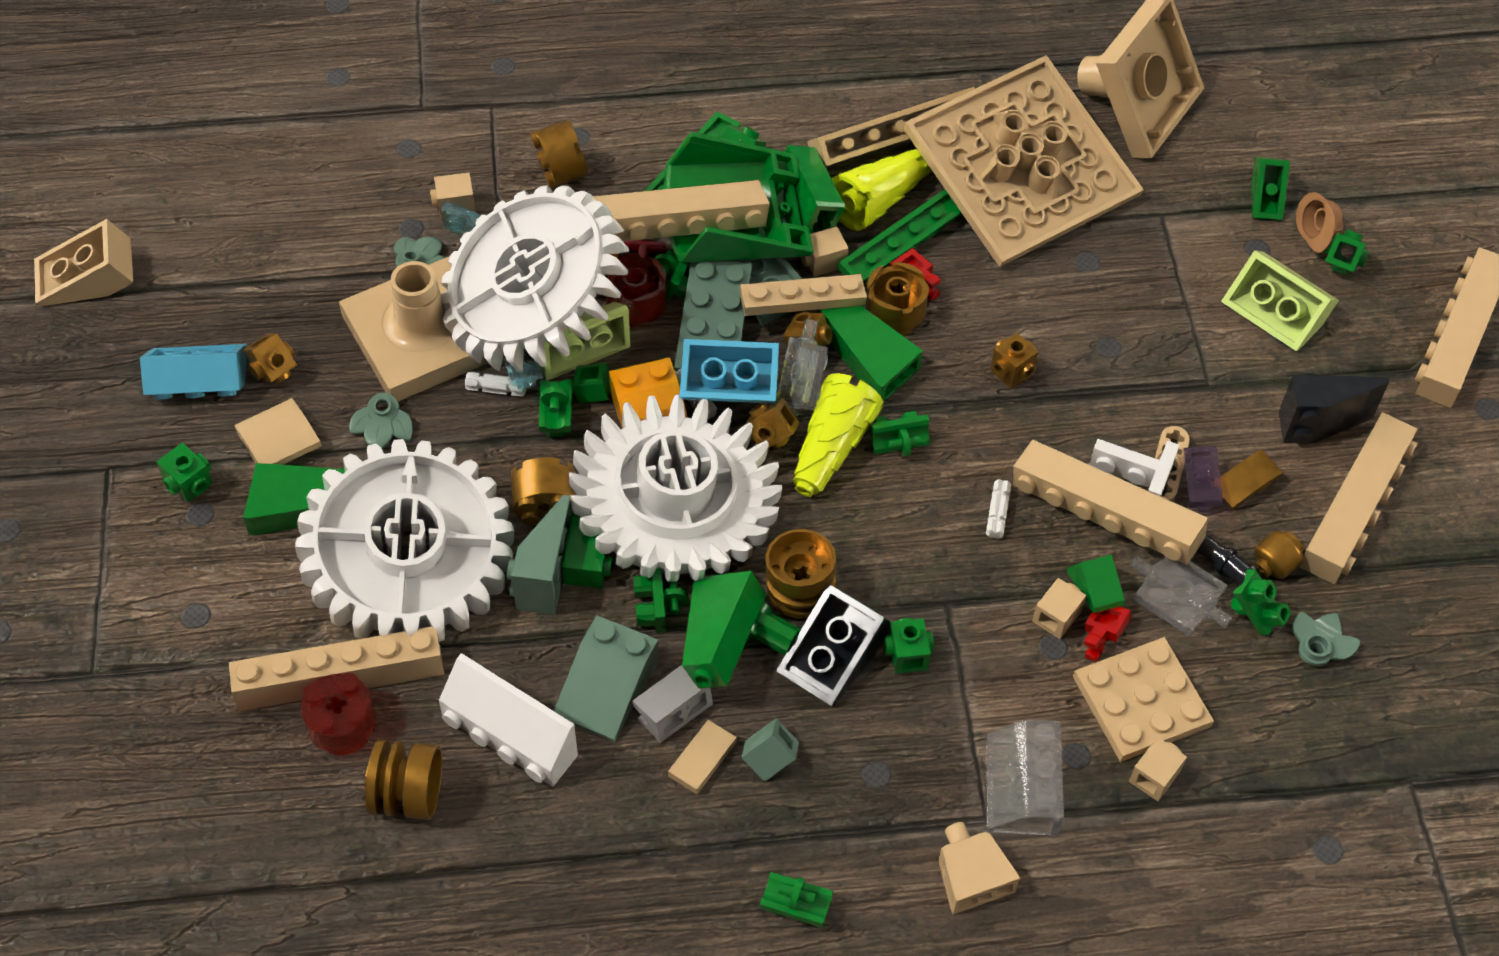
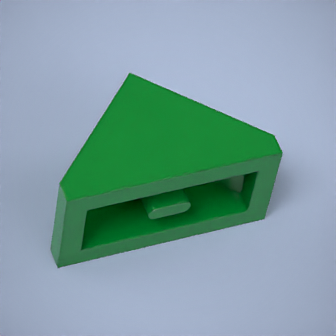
(1098, 582)

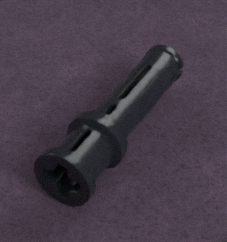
(1225, 560)

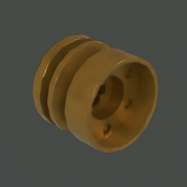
(799, 571)
(396, 779)

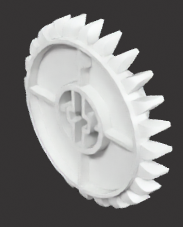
(531, 275)
(674, 519)

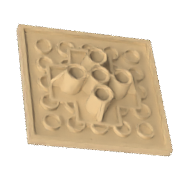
(1022, 160)

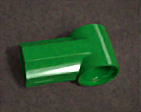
(773, 630)

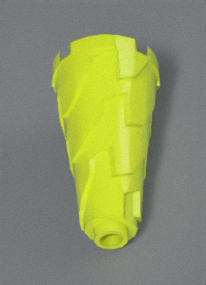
(878, 186)
(833, 430)

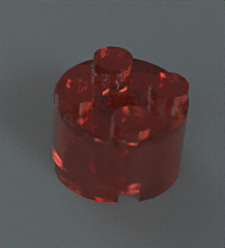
(641, 289)
(338, 713)

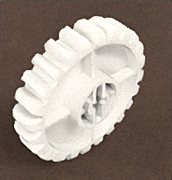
(380, 495)

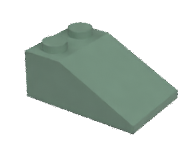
(537, 568)
(607, 677)

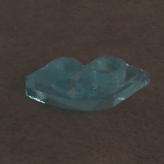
(458, 218)
(526, 378)

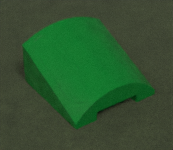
(718, 160)

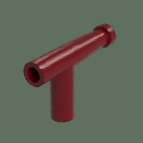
(644, 248)

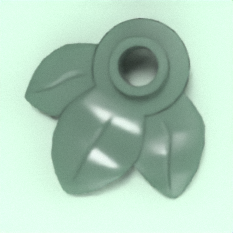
(423, 250)
(381, 425)
(1325, 637)

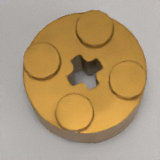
(559, 153)
(898, 296)
(539, 487)

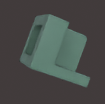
(770, 749)

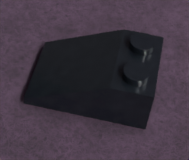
(1327, 405)
(833, 645)

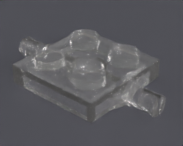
(803, 370)
(1180, 593)

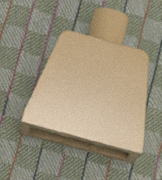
(974, 869)

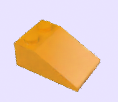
(639, 382)

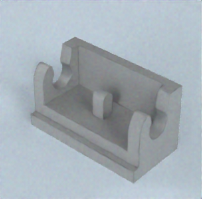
(671, 704)

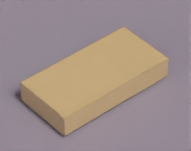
(702, 757)

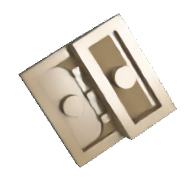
(278, 434)

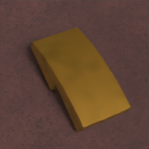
(1248, 478)

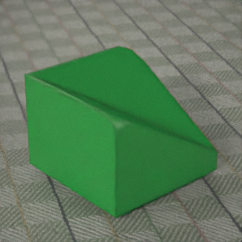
(591, 383)

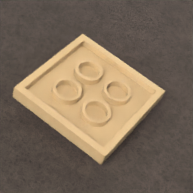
(1142, 698)

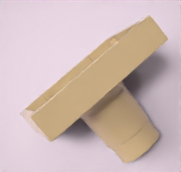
(1146, 76)
(404, 330)

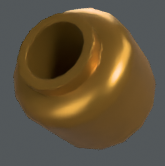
(1278, 554)

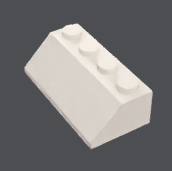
(508, 721)

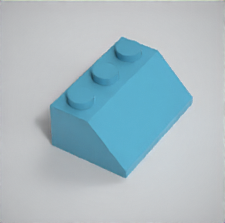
(193, 370)
(729, 371)

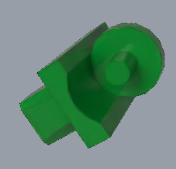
(677, 282)
(555, 407)
(900, 434)
(1257, 601)
(654, 613)
(796, 899)

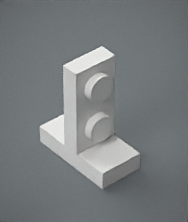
(1135, 466)

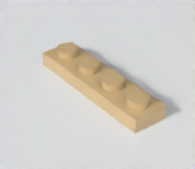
(802, 294)

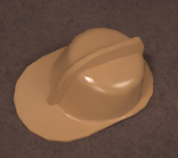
(1318, 221)

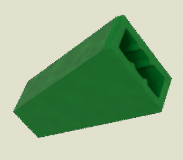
(815, 191)
(872, 349)
(280, 496)
(719, 625)

